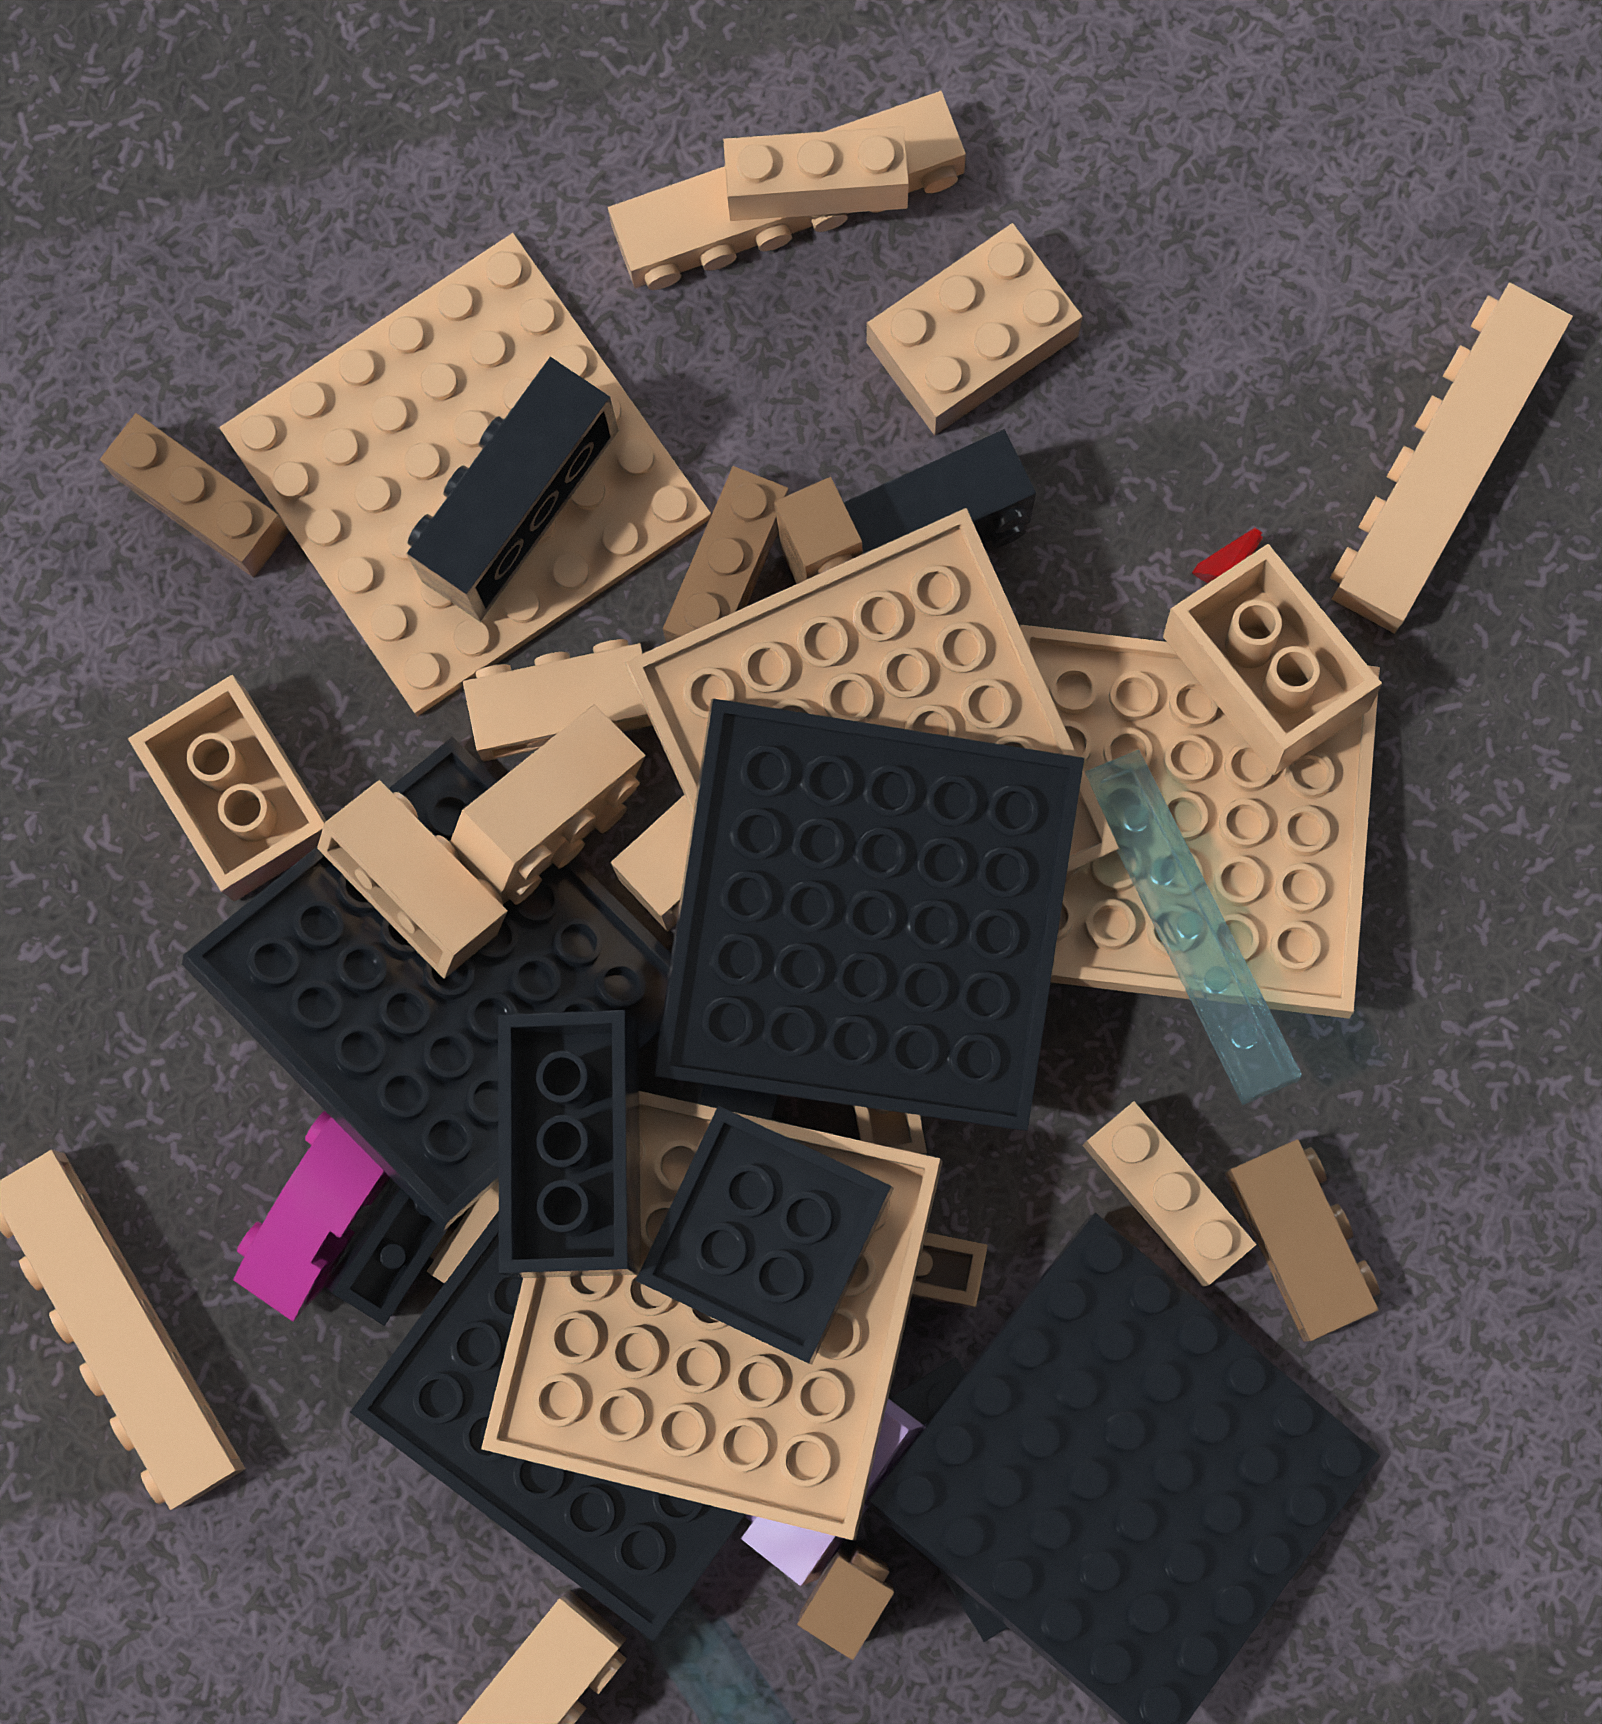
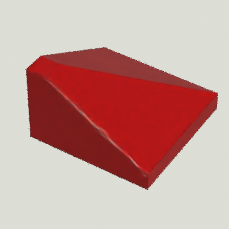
(1228, 556)

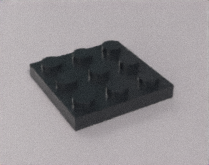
(765, 1234)

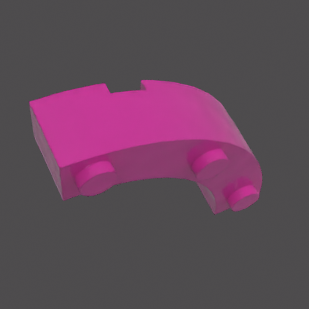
(310, 1221)

